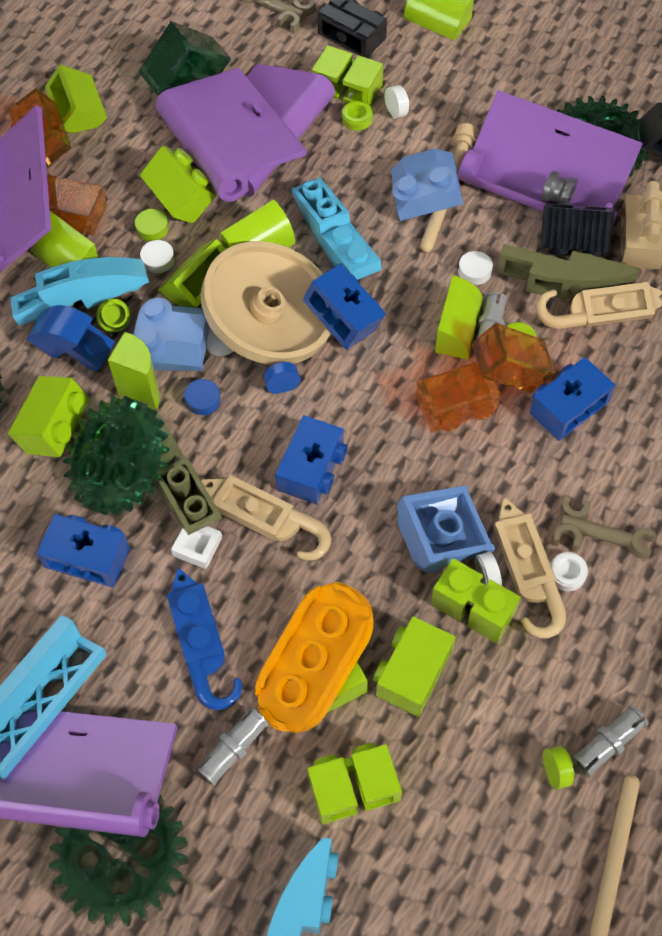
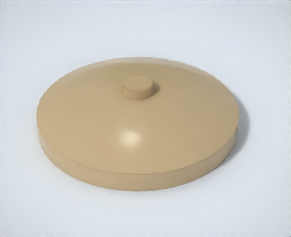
(257, 303)

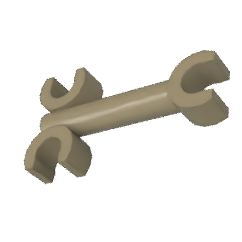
(288, 13)
(575, 525)

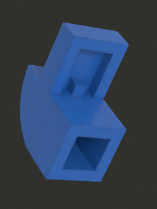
(69, 331)

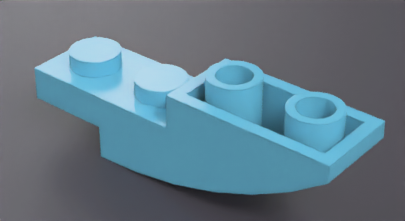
(333, 230)
(85, 279)
(304, 898)

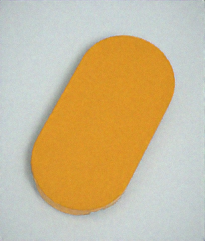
(314, 657)

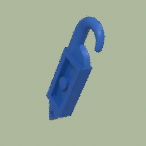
(199, 639)

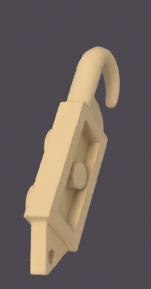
(603, 306)
(265, 513)
(529, 567)

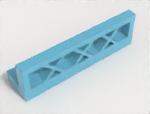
(32, 676)

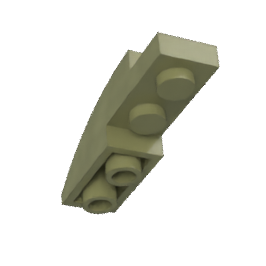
(566, 277)
(184, 489)

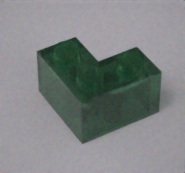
(180, 57)

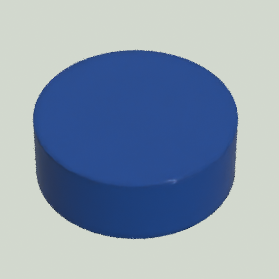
(281, 377)
(202, 397)

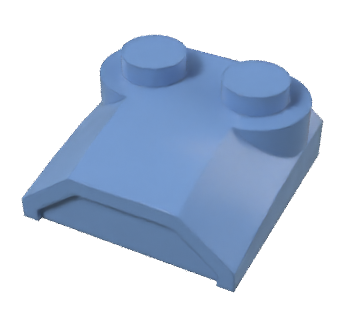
(425, 183)
(173, 335)
(441, 528)

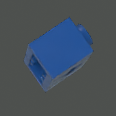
(343, 306)
(571, 398)
(310, 460)
(95, 563)

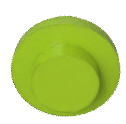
(113, 315)

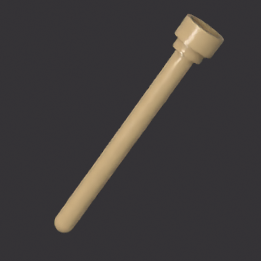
(464, 139)
(615, 857)

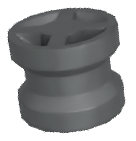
(558, 189)

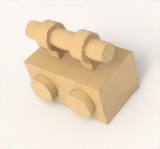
(642, 228)

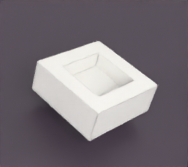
(197, 547)

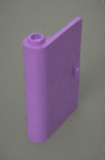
(294, 97)
(227, 130)
(522, 149)
(23, 187)
(89, 774)

